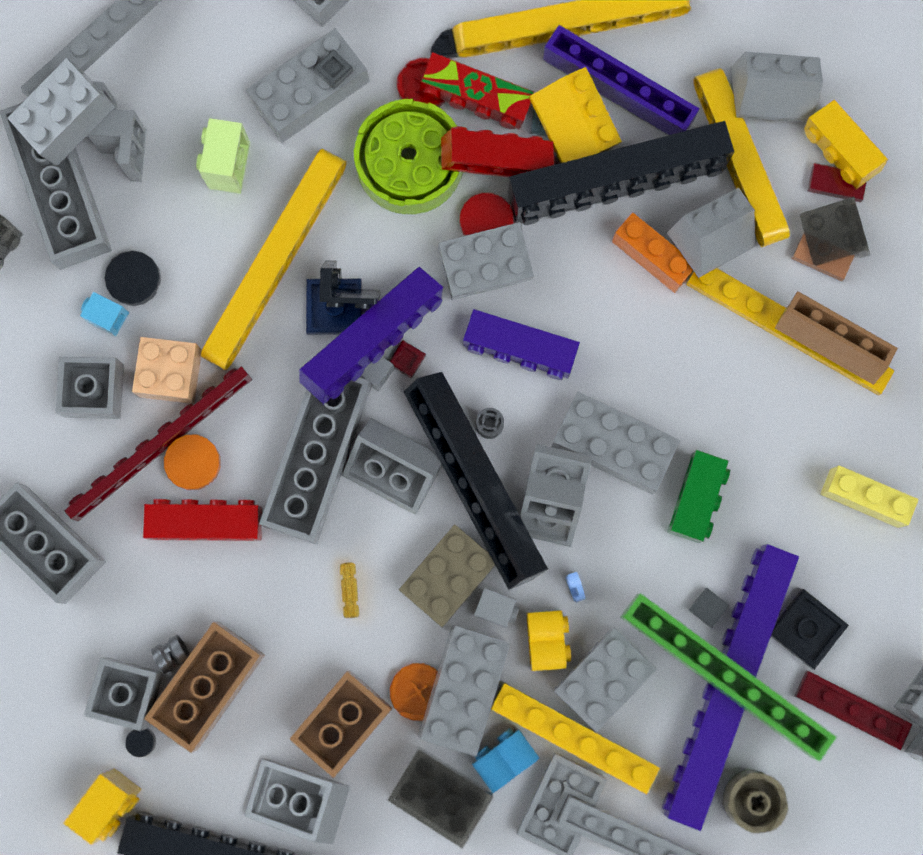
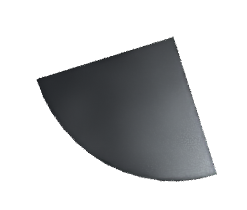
(445, 45)

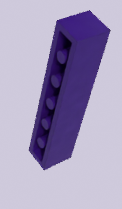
(620, 82)
(371, 335)

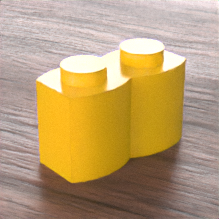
(546, 640)

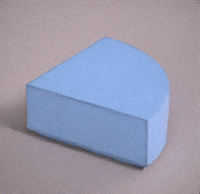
(575, 587)

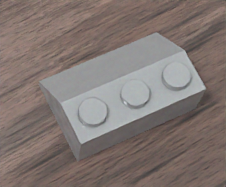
(776, 86)
(715, 232)
(392, 466)

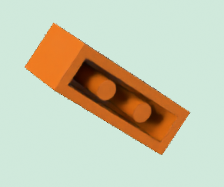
(652, 252)

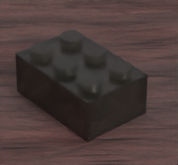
(441, 797)

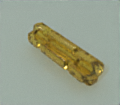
(349, 590)

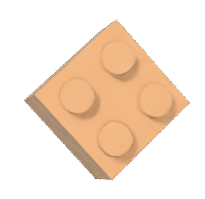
(167, 370)

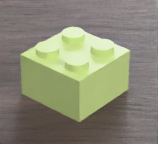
(223, 155)

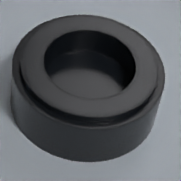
(140, 742)

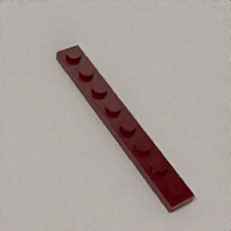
(151, 449)

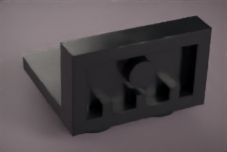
(336, 297)

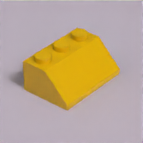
(575, 117)

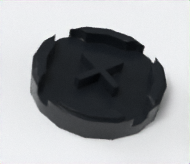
(132, 278)

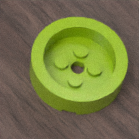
(398, 182)

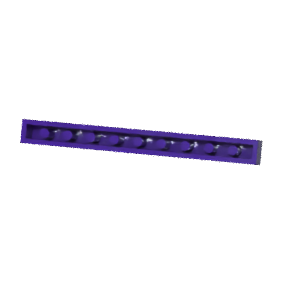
(721, 716)

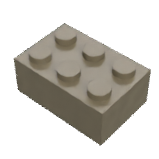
(448, 576)

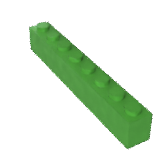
(728, 677)

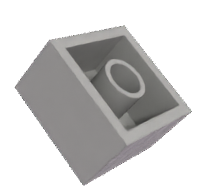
(89, 387)
(123, 693)

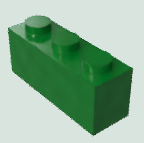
(699, 497)

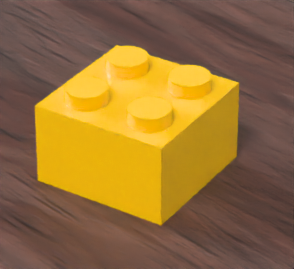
(102, 806)

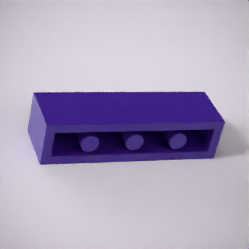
(520, 344)

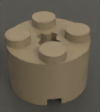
(770, 793)

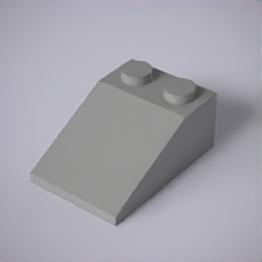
(297, 802)

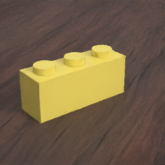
(869, 496)

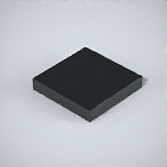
(808, 629)

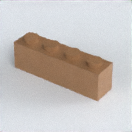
(836, 338)

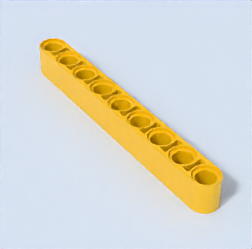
(578, 17)
(273, 259)

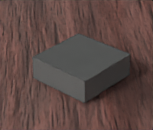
(333, 69)
(708, 607)

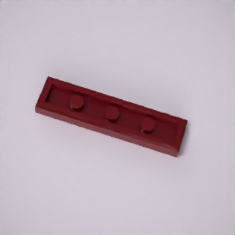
(853, 710)

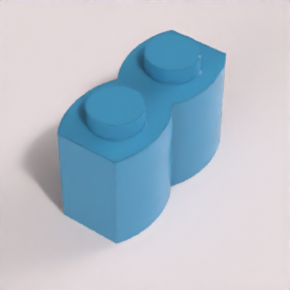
(505, 759)

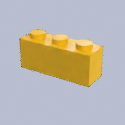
(845, 144)

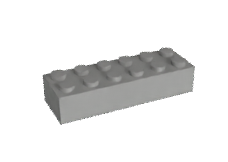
(59, 201)
(314, 462)

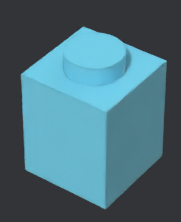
(103, 313)

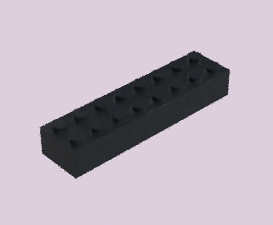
(620, 173)

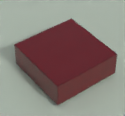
(407, 359)

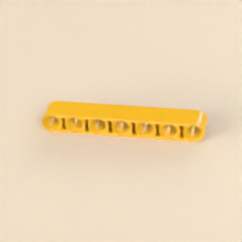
(745, 164)

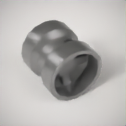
(488, 427)
(170, 654)

